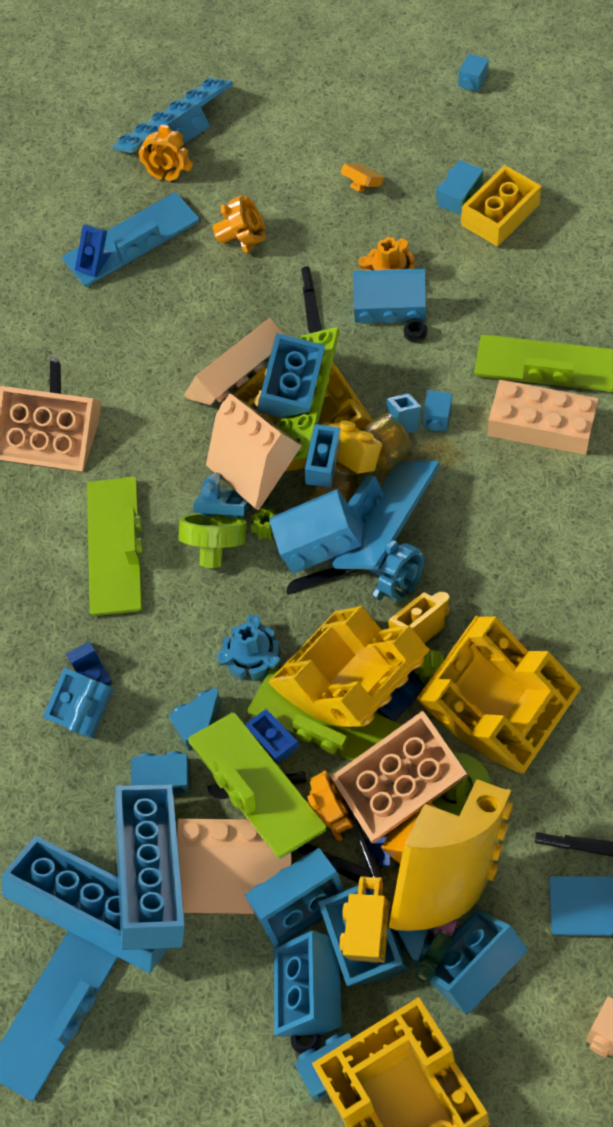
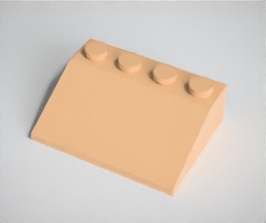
(234, 365)
(47, 428)
(249, 450)
(398, 776)
(222, 863)

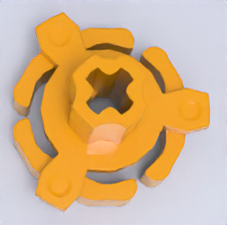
(165, 151)
(240, 222)
(388, 256)
(329, 804)

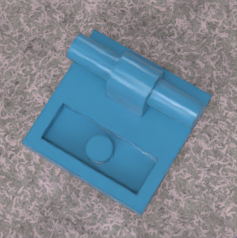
(219, 501)
(78, 703)

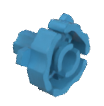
(399, 568)
(250, 648)

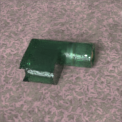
(433, 957)

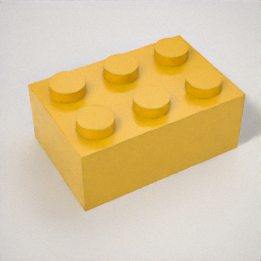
(500, 205)

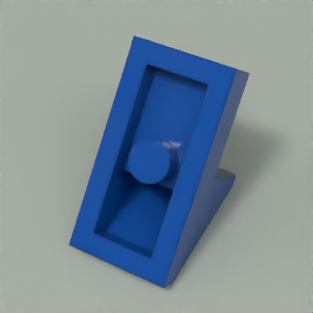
(91, 250)
(86, 662)
(402, 698)
(272, 736)

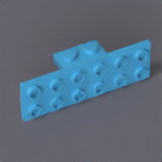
(181, 116)
(139, 235)
(385, 511)
(581, 906)
(52, 1014)

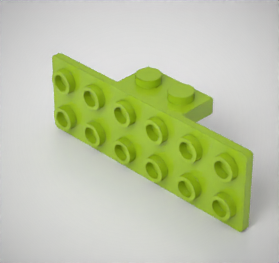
(545, 363)
(301, 425)
(114, 546)
(338, 740)
(257, 785)

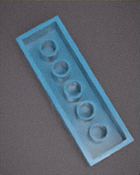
(148, 868)
(73, 897)

